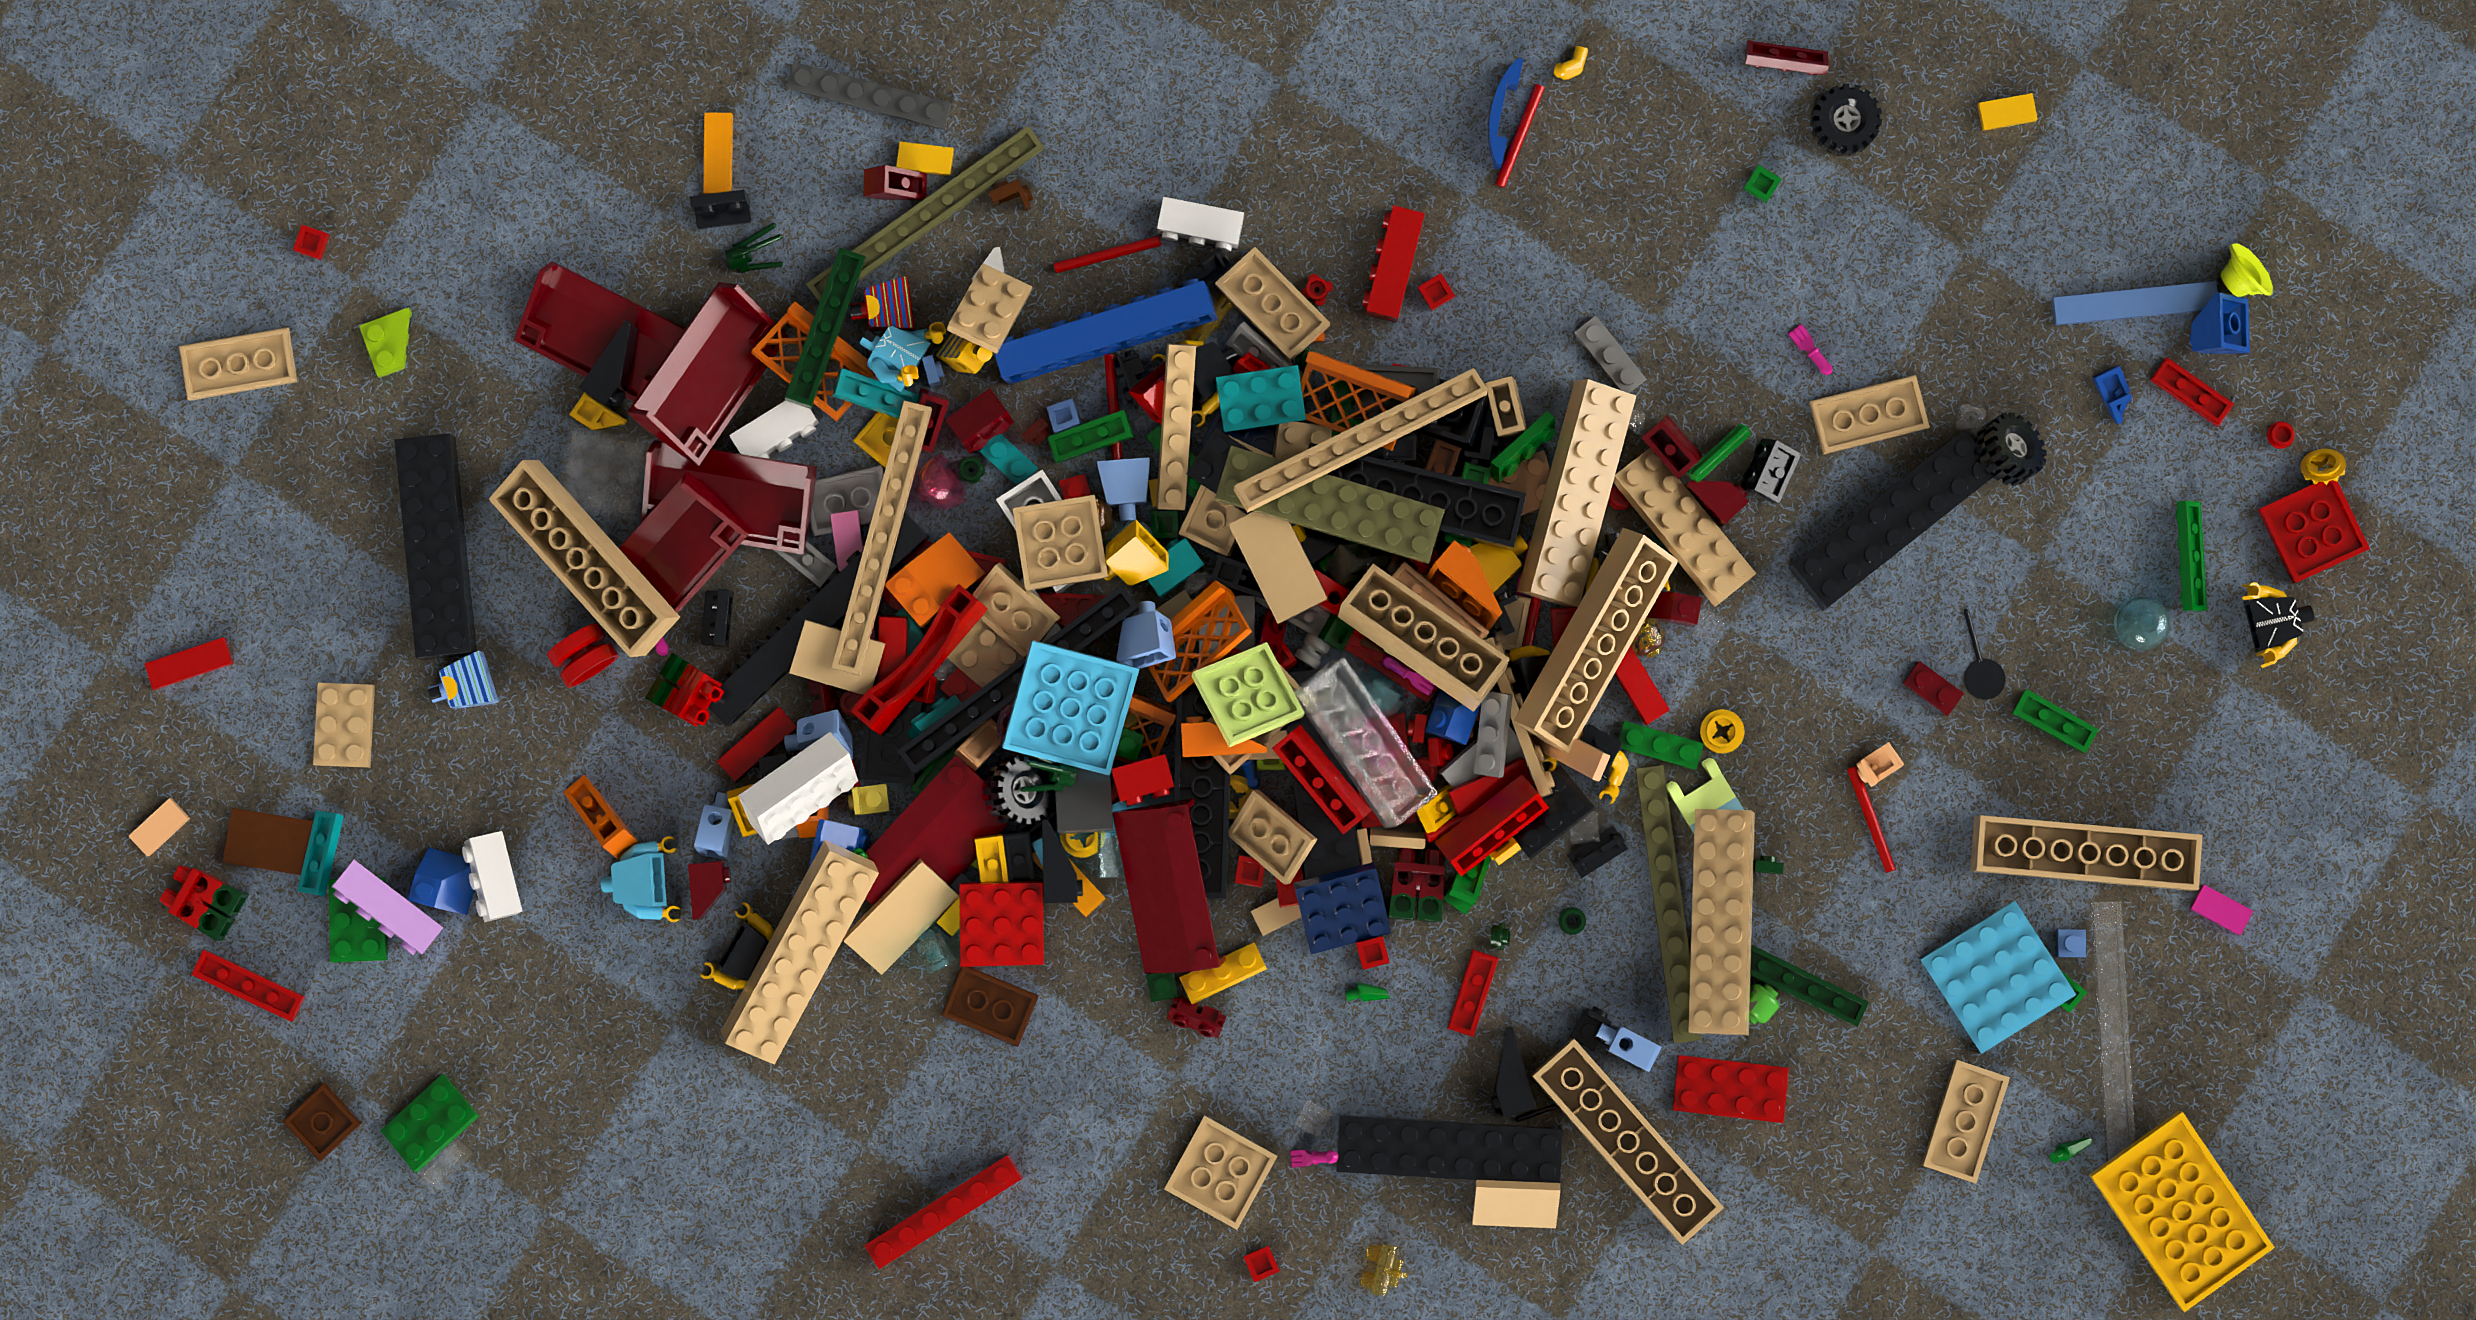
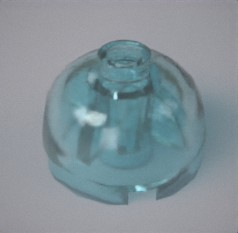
(2141, 623)
(1383, 691)

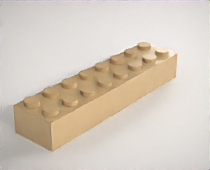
(1576, 493)
(584, 558)
(1596, 640)
(2086, 853)
(1721, 922)
(799, 952)
(1627, 1141)

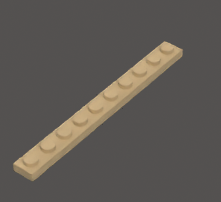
(1360, 440)
(881, 538)

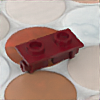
(1271, 632)
(828, 697)
(1207, 1023)

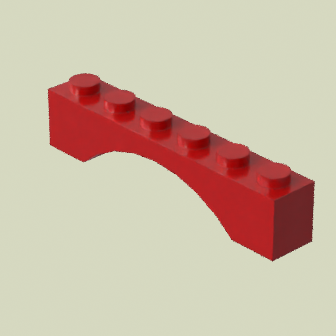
(890, 696)
(943, 1211)

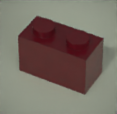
(980, 421)
(1672, 446)

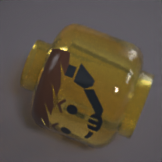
(1648, 639)

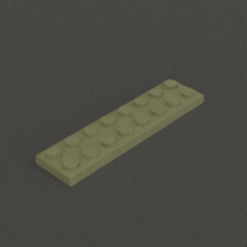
(1341, 509)

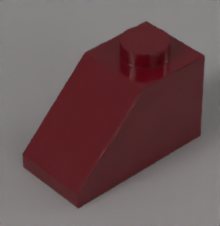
(894, 184)
(939, 405)
(1719, 498)
(1676, 608)
(707, 885)

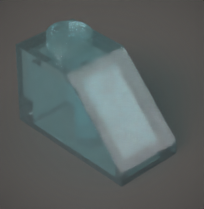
(935, 951)

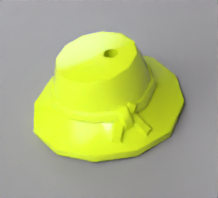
(2245, 273)

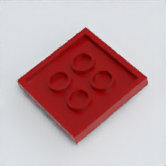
(2313, 529)
(1001, 923)

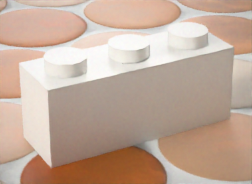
(1200, 224)
(774, 430)
(492, 876)

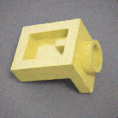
(869, 799)

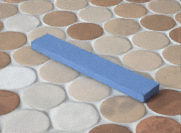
(2132, 303)

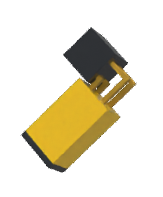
(950, 919)

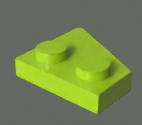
(387, 341)

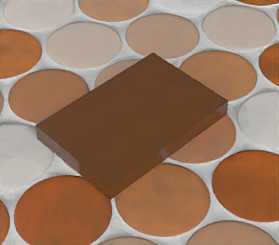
(267, 841)
(990, 1005)

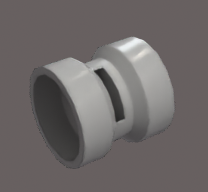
(1312, 651)

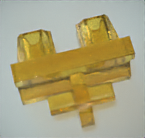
(1387, 1270)

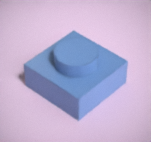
(933, 370)
(1063, 416)
(2070, 943)

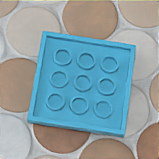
(1070, 707)
(1998, 976)

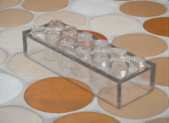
(1364, 743)

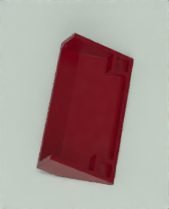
(577, 319)
(706, 373)
(762, 493)
(683, 541)
(936, 829)
(1166, 888)

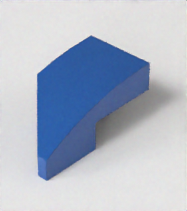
(2113, 391)

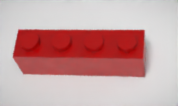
(1394, 264)
(1321, 779)
(1491, 825)

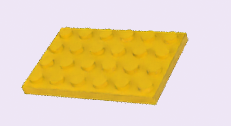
(2181, 1211)

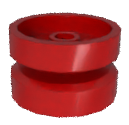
(582, 655)

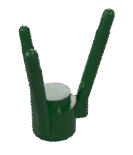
(740, 253)
(1060, 773)

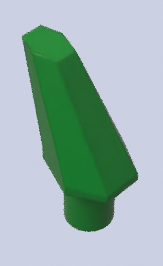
(1366, 993)
(2068, 1150)

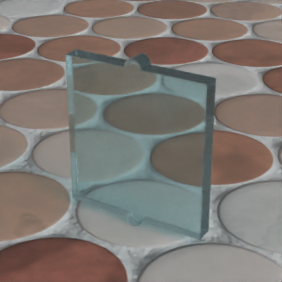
(1109, 856)

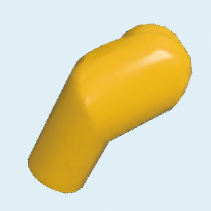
(1572, 67)

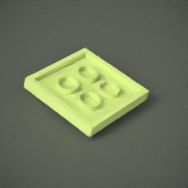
(1247, 694)

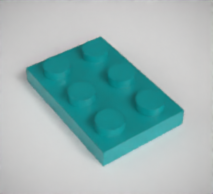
(1261, 398)

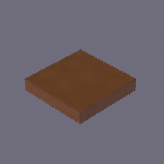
(322, 1122)

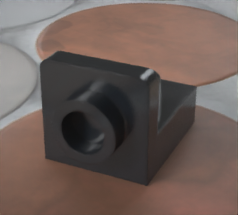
(1588, 1025)

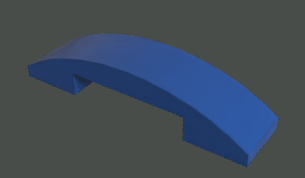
(1496, 143)

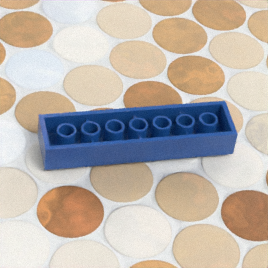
(1106, 331)

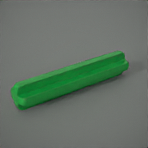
(1719, 452)

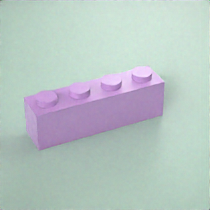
(387, 907)

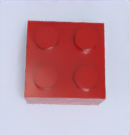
(1143, 779)

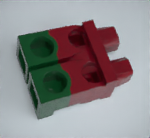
(1417, 878)

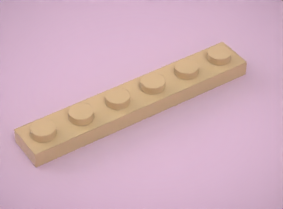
(1176, 426)
(1533, 754)

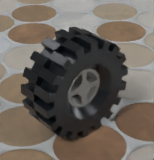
(1854, 110)
(2010, 449)
(1012, 804)

